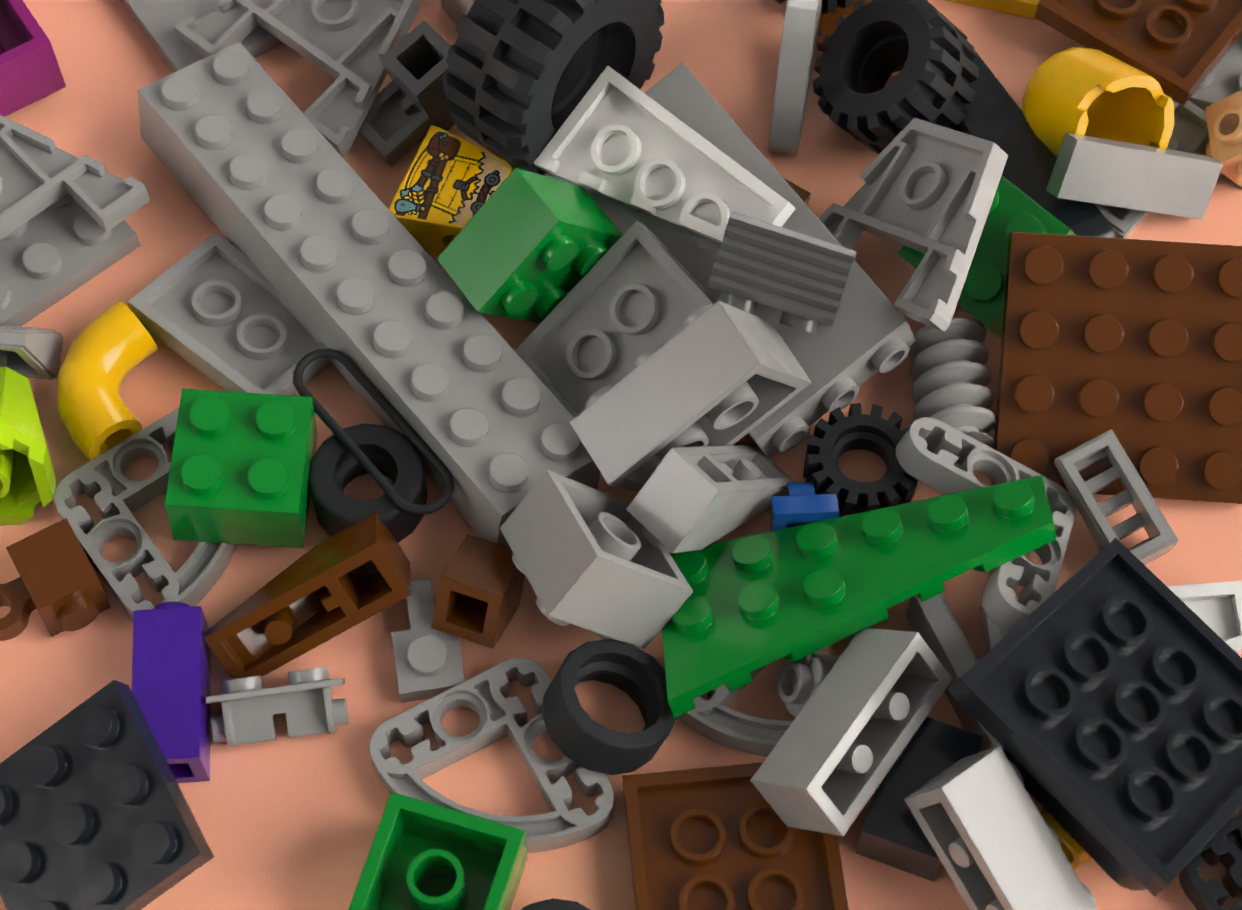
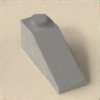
(705, 495)

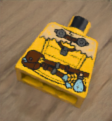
(446, 188)

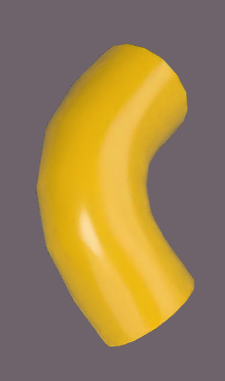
(93, 377)

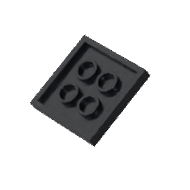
(94, 813)

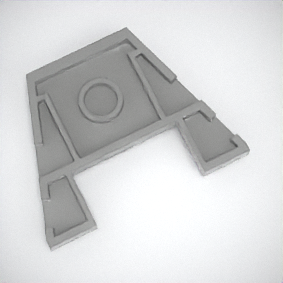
(334, 35)
(40, 174)
(931, 196)

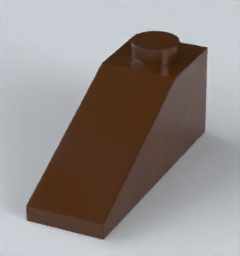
(313, 600)

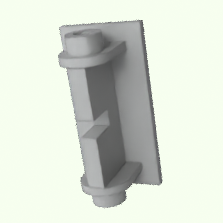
(250, 708)

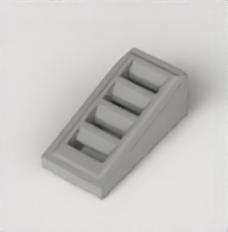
(31, 351)
(1135, 492)

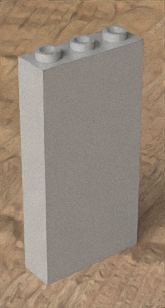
(838, 359)

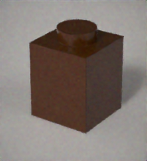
(478, 592)

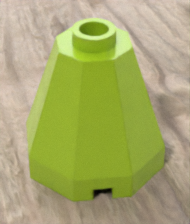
(24, 455)

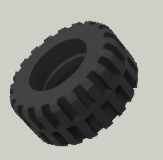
(532, 62)

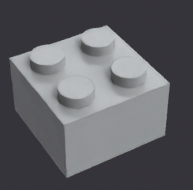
(593, 562)

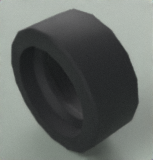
(590, 742)

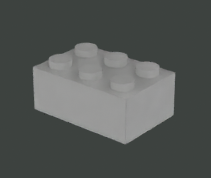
(692, 392)

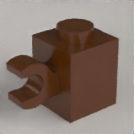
(53, 580)

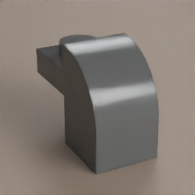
(413, 97)

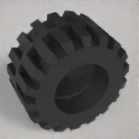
(867, 52)

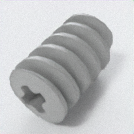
(953, 378)

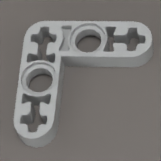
(939, 472)

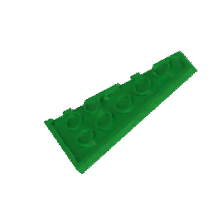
(834, 577)

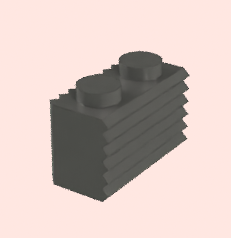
(781, 271)

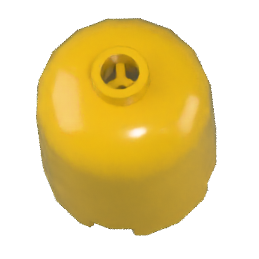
(1096, 97)

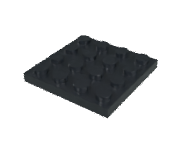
(1120, 713)

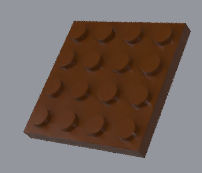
(1128, 344)

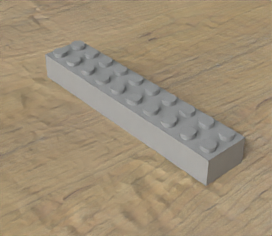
(361, 284)

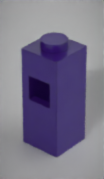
(171, 685)

